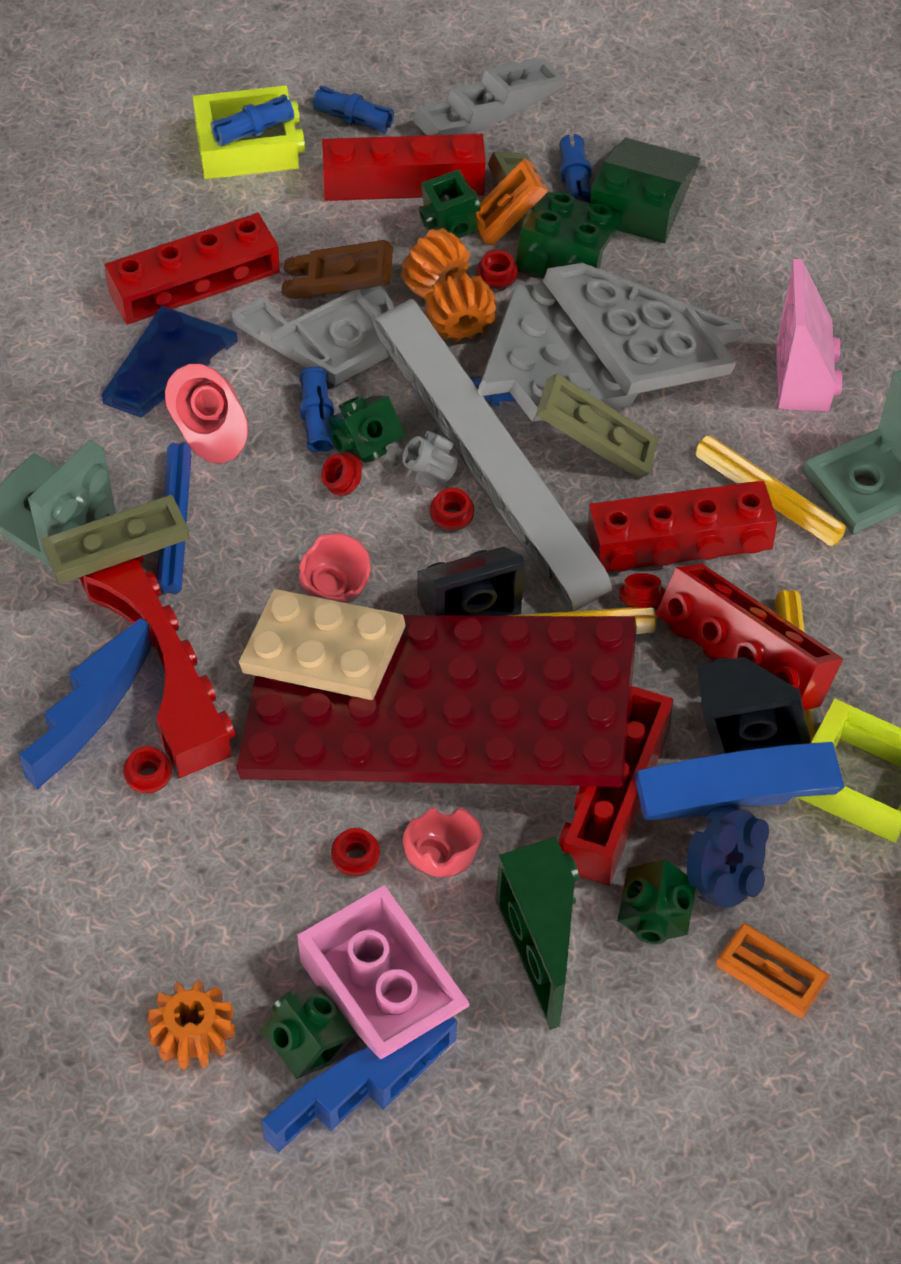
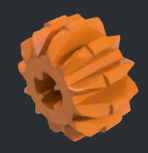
(433, 261)
(460, 307)
(191, 1040)

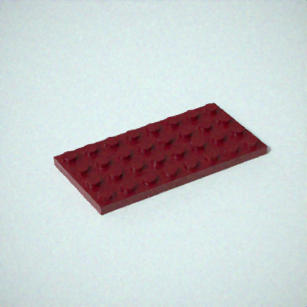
(461, 707)

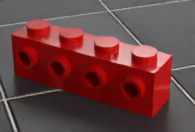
(398, 165)
(192, 268)
(682, 526)
(735, 626)
(608, 813)

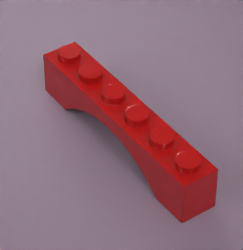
(187, 719)

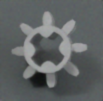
(430, 459)

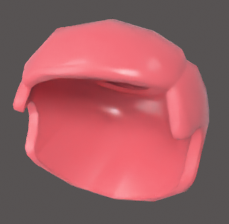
(335, 568)
(442, 842)

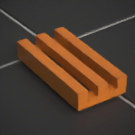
(511, 206)
(763, 984)

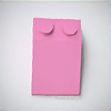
(806, 347)
(379, 972)

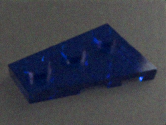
(165, 346)

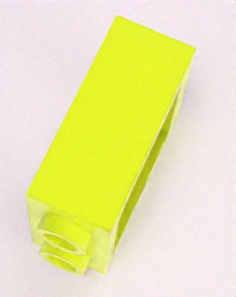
(246, 155)
(875, 737)

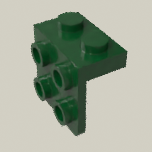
(565, 233)

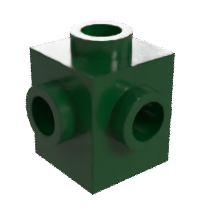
(449, 204)
(365, 427)
(656, 902)
(307, 1030)

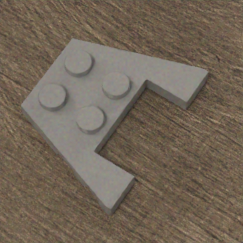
(330, 337)

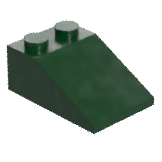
(645, 187)
(536, 905)

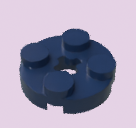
(740, 837)

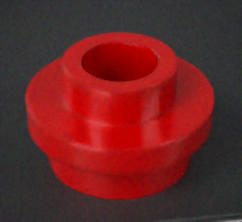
(497, 269)
(341, 473)
(452, 499)
(642, 591)
(147, 758)
(355, 839)

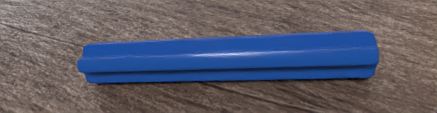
(176, 483)

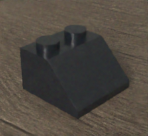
(474, 585)
(749, 707)

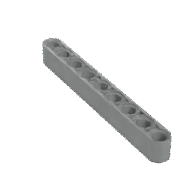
(492, 456)

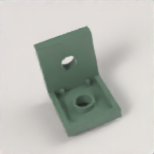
(870, 455)
(57, 497)

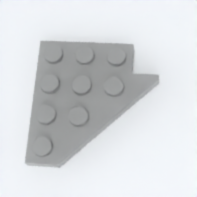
(641, 333)
(539, 342)

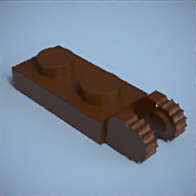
(339, 269)

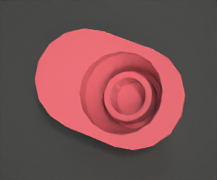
(207, 412)

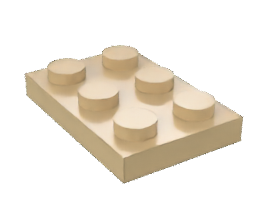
(322, 644)

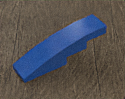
(96, 692)
(738, 780)
(351, 1081)

